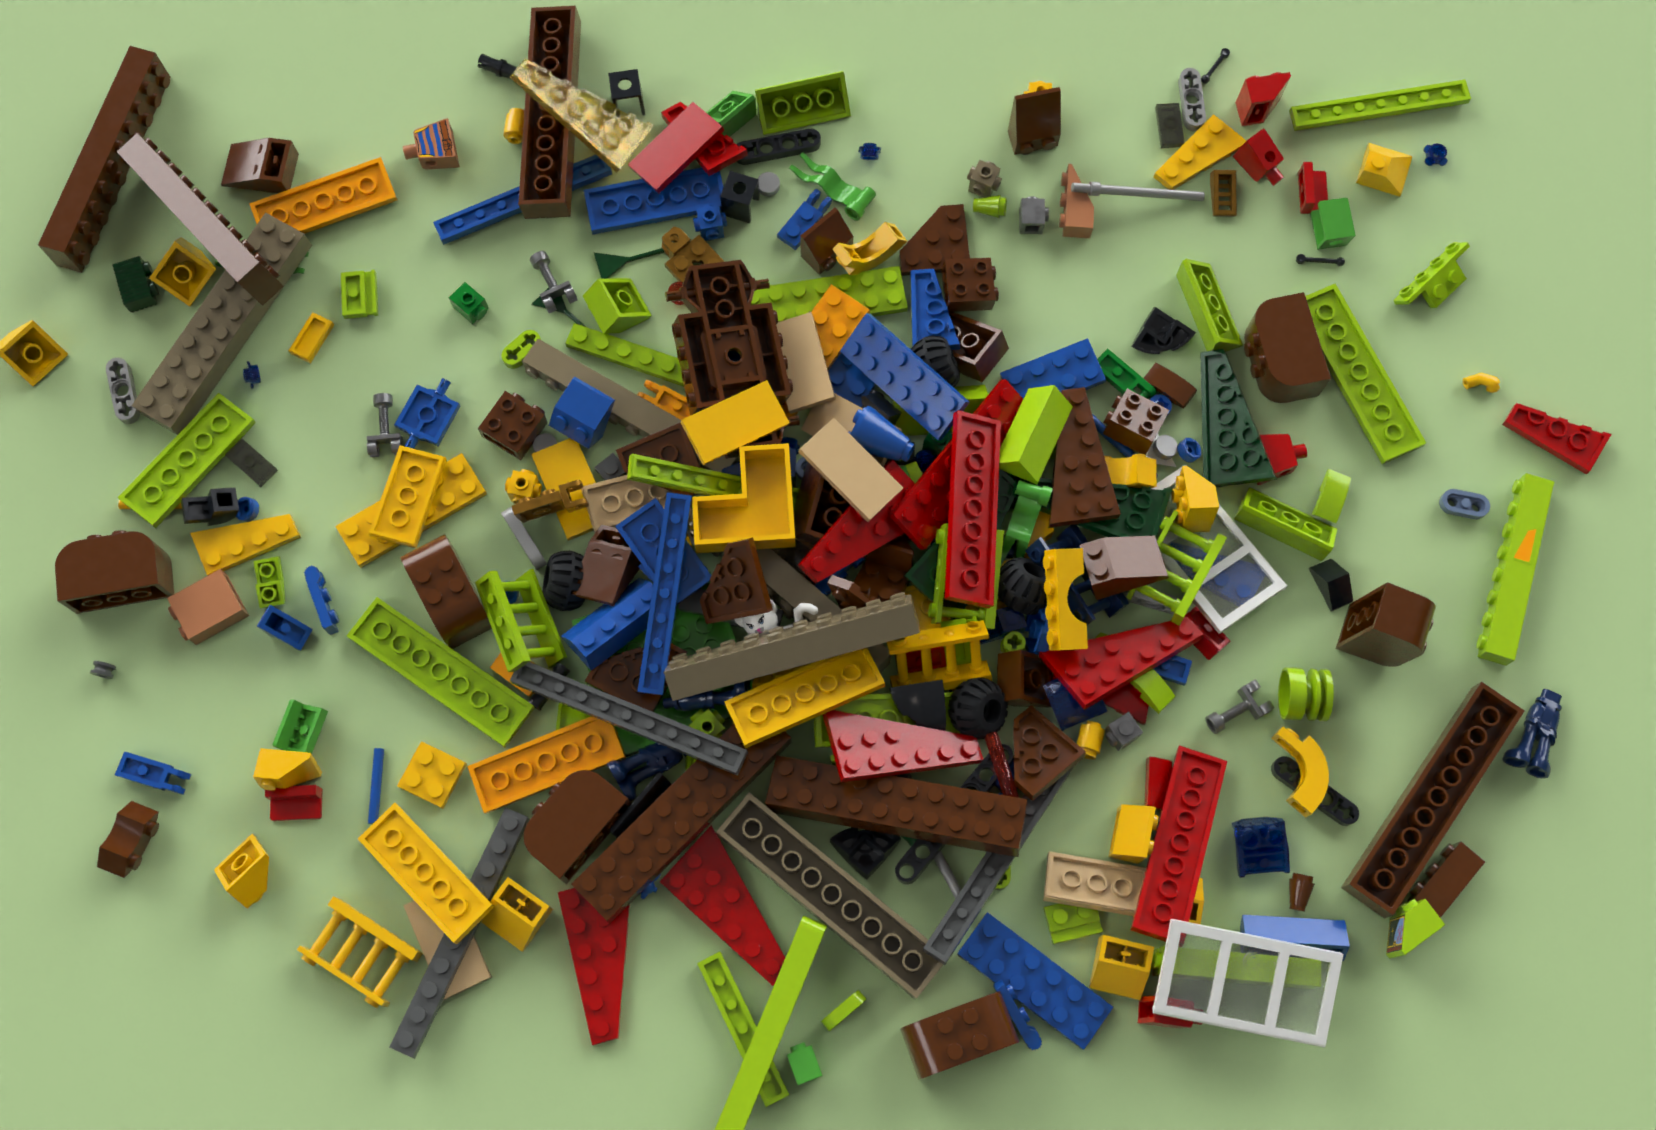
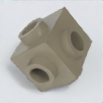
(984, 179)

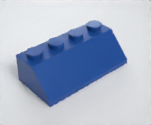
(611, 626)

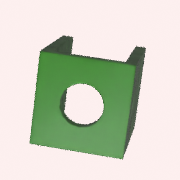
(1333, 223)

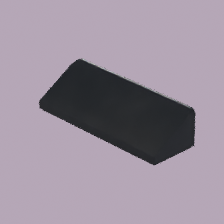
(646, 798)

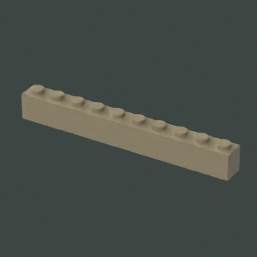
(629, 409)

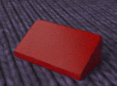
(1211, 641)
(1157, 780)

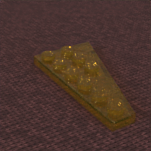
(590, 118)

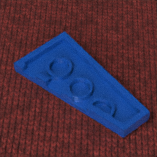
(929, 309)

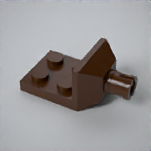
(884, 569)

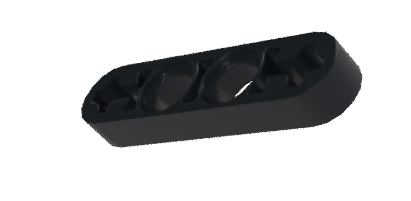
(778, 150)
(1326, 809)

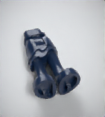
(707, 699)
(1542, 725)
(655, 755)

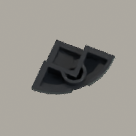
(1161, 333)
(922, 703)
(864, 849)

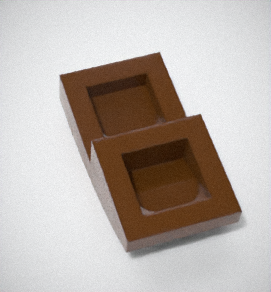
(1170, 385)

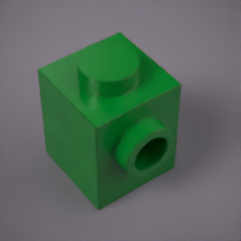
(469, 303)

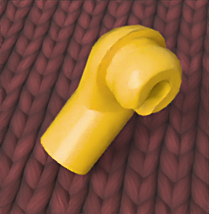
(1491, 382)

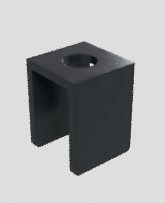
(634, 91)
(737, 196)

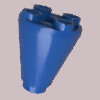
(880, 436)

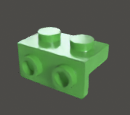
(300, 727)

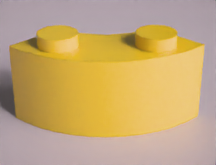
(1132, 471)

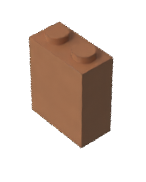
(207, 607)

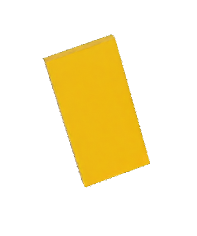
(734, 422)
(560, 465)
(407, 496)

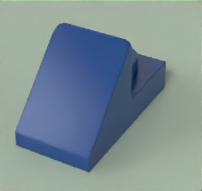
(284, 627)

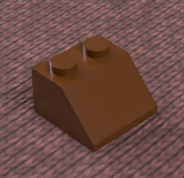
(821, 238)
(1022, 678)

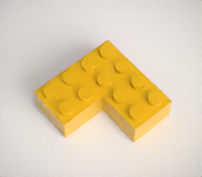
(759, 512)

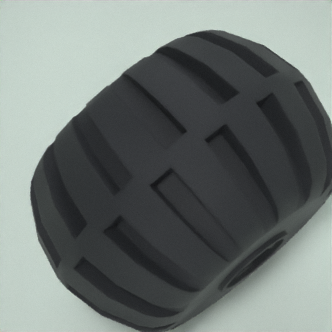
(939, 356)
(561, 578)
(1022, 586)
(978, 707)

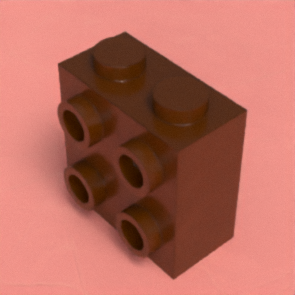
(969, 284)
(1134, 421)
(513, 424)

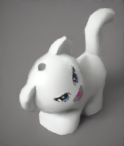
(763, 622)

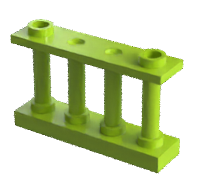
(1199, 566)
(936, 608)
(505, 627)

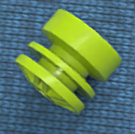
(1305, 694)

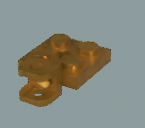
(686, 252)
(549, 502)

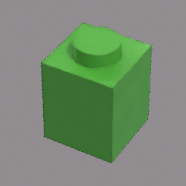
(804, 1063)

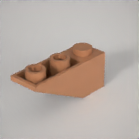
(1078, 208)

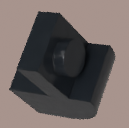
(215, 509)

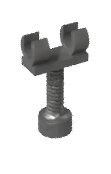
(541, 261)
(383, 402)
(1217, 722)

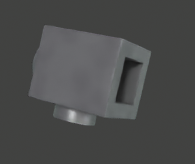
(1032, 215)
(1122, 731)

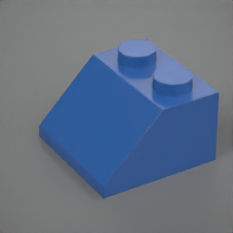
(582, 413)

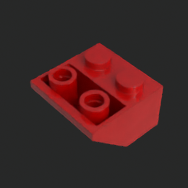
(1260, 97)

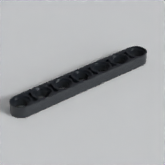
(974, 782)

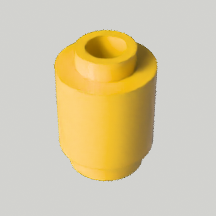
(514, 126)
(1091, 739)

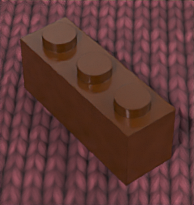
(1447, 877)

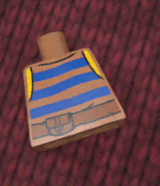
(434, 146)

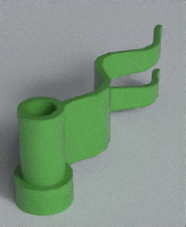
(835, 188)
(1024, 516)

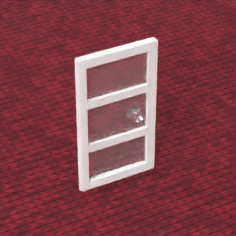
(1239, 576)
(1247, 983)

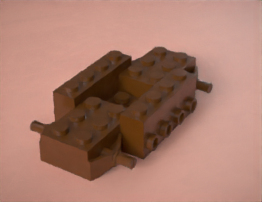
(725, 322)

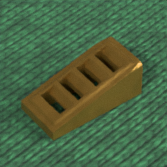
(1229, 175)

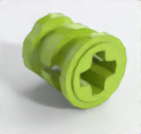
(1020, 641)

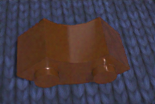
(128, 839)

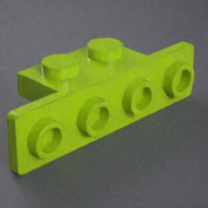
(1438, 279)

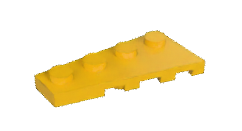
(1202, 150)
(241, 542)

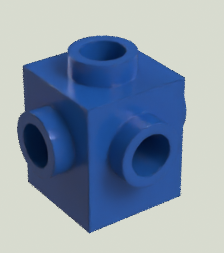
(710, 222)

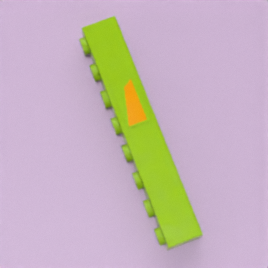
(1515, 569)

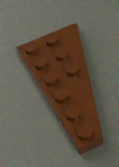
(1080, 473)

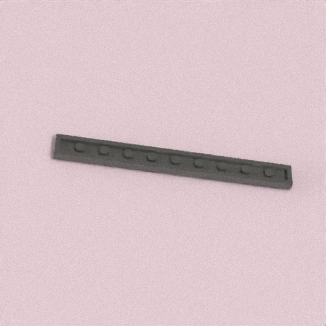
(630, 717)
(982, 884)
(448, 954)

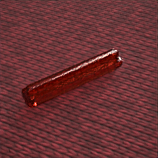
(1000, 765)

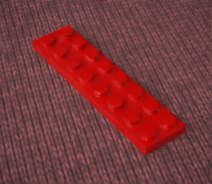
(927, 501)
(973, 510)
(1179, 842)

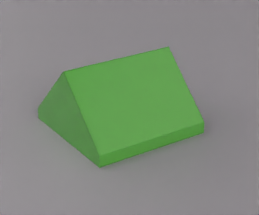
(734, 111)

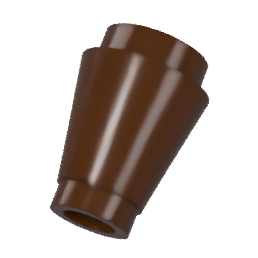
(1300, 891)

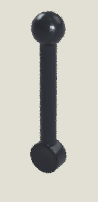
(1224, 54)
(1300, 259)

